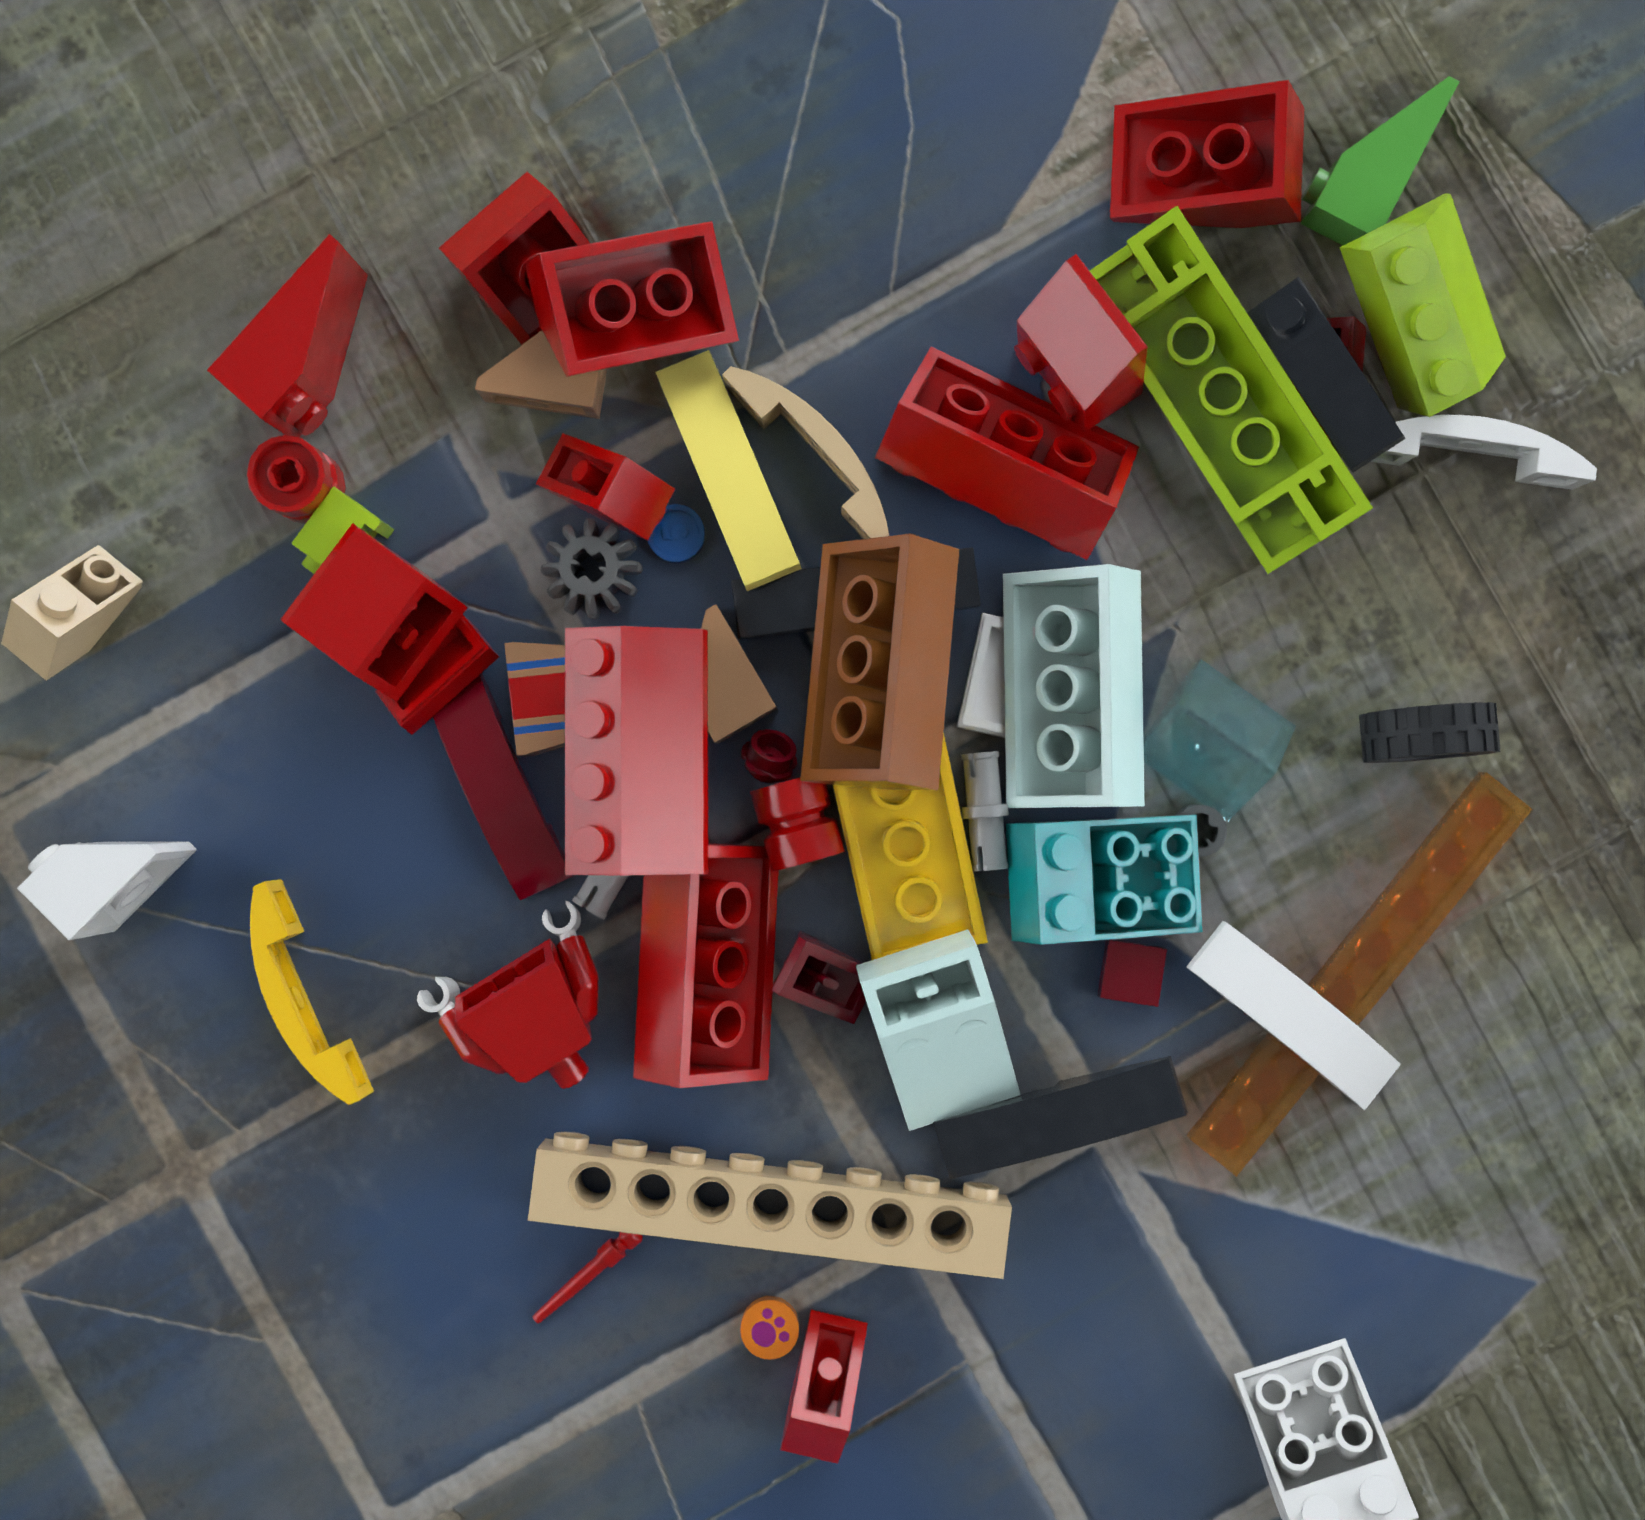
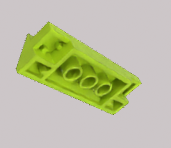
(1229, 395)

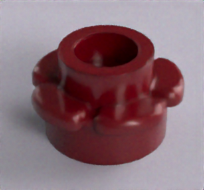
(770, 756)

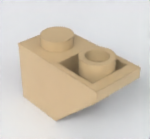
(68, 611)

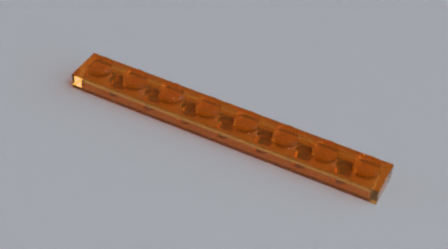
(1365, 964)

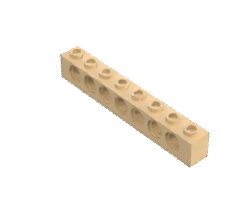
(974, 1249)

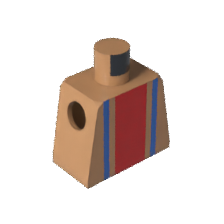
(537, 696)

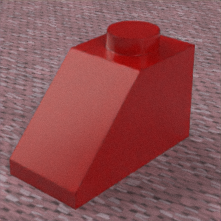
(606, 485)
(824, 1387)

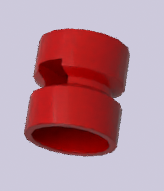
(292, 476)
(796, 823)

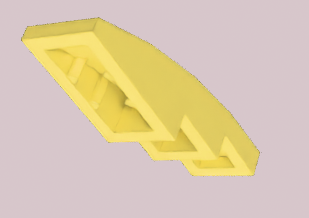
(728, 470)

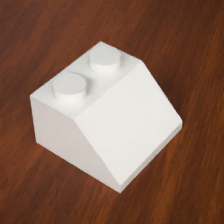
(99, 884)

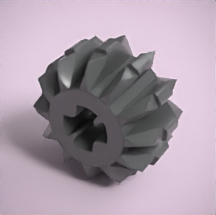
(599, 549)

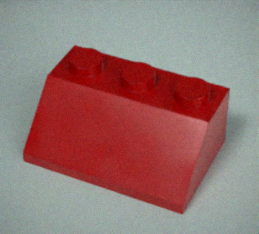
(632, 298)

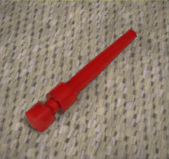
(608, 1256)

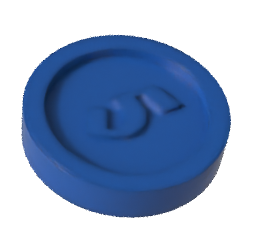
(678, 535)

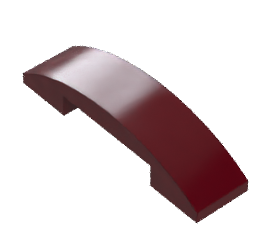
(499, 791)

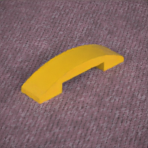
(271, 923)

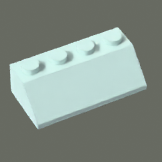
(1073, 688)

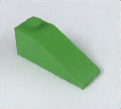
(1372, 173)

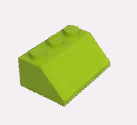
(1425, 307)

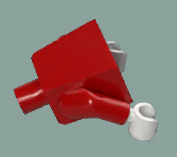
(527, 1012)

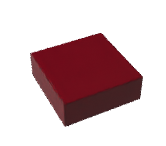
(1132, 972)

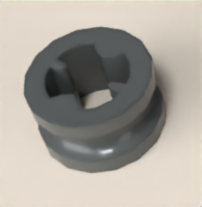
(1213, 819)

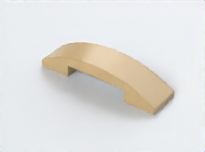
(768, 400)

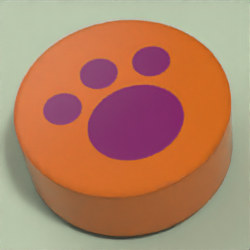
(769, 1327)

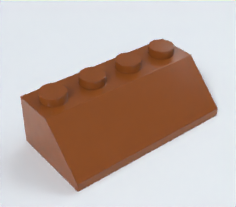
(880, 663)

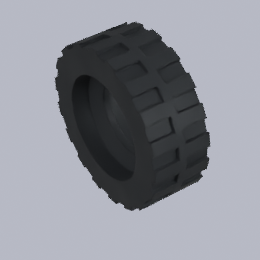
(1429, 732)

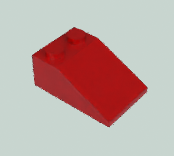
(1213, 154)
(297, 344)

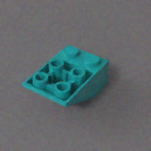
(1103, 879)

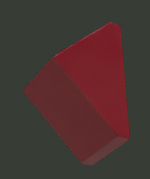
(821, 979)

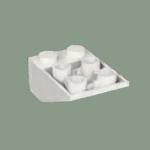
(1322, 1439)

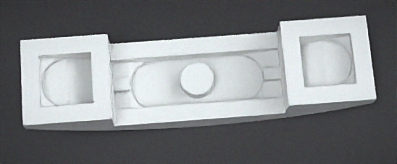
(1539, 457)
(1294, 1014)

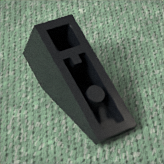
(1326, 375)

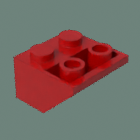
(374, 613)

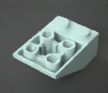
(939, 1029)

